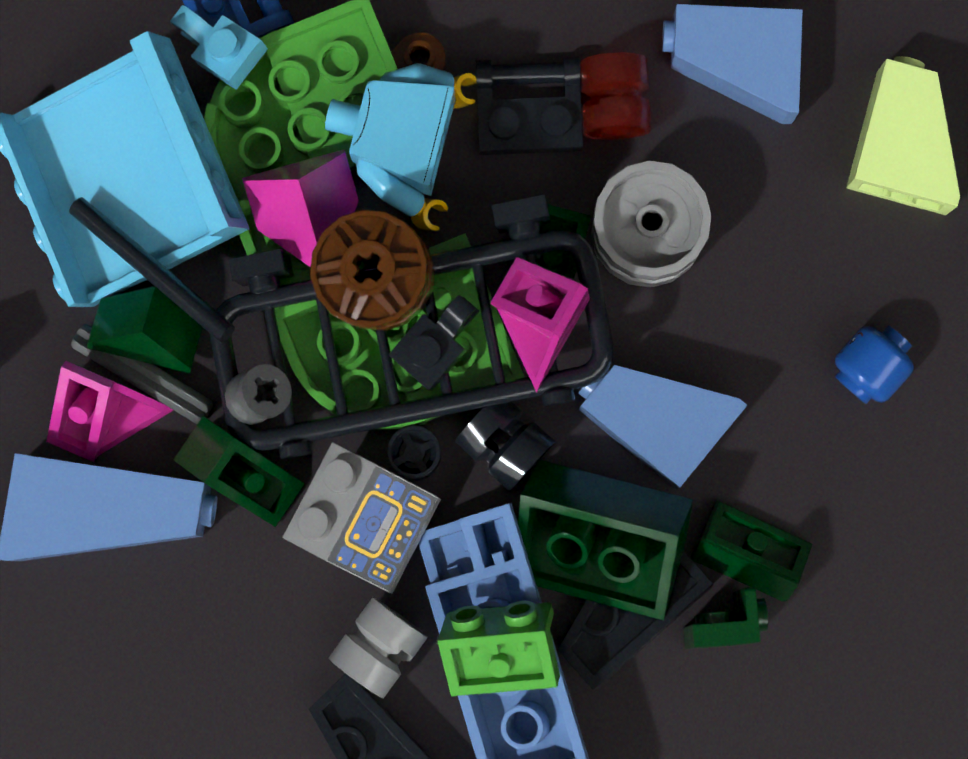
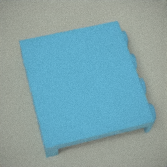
(137, 154)

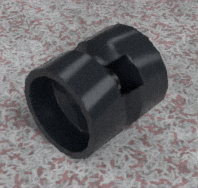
(518, 454)

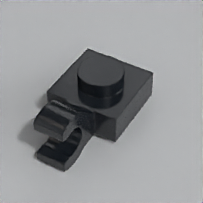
(431, 347)

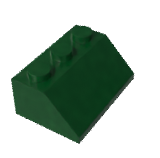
(603, 538)

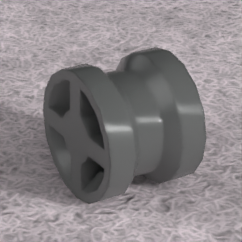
(245, 394)

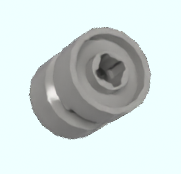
(377, 647)

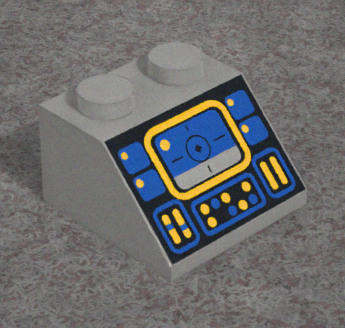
(361, 518)

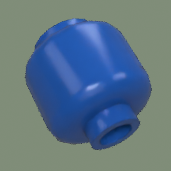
(874, 363)

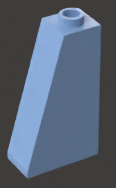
(89, 508)

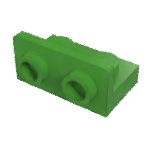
(499, 649)

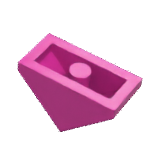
(302, 201)
(539, 314)
(97, 413)

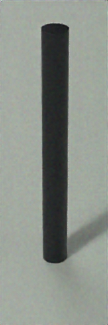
(152, 269)

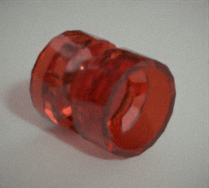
(615, 96)

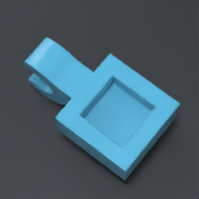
(223, 49)

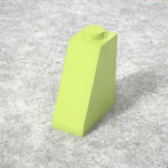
(906, 140)

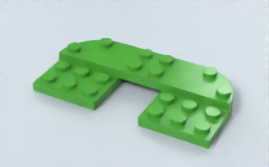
(280, 121)

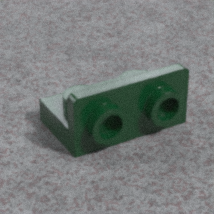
(720, 630)

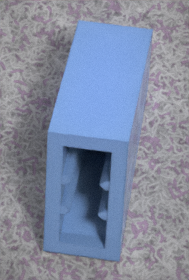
(741, 54)
(660, 419)

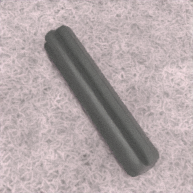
(148, 379)

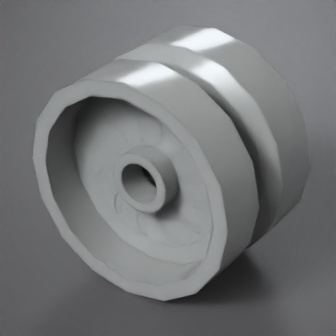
(663, 195)

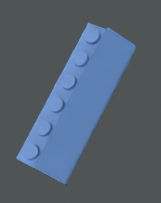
(487, 566)

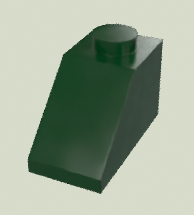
(238, 472)

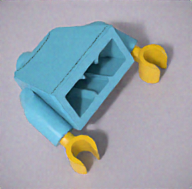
(402, 134)

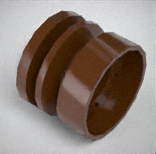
(404, 263)

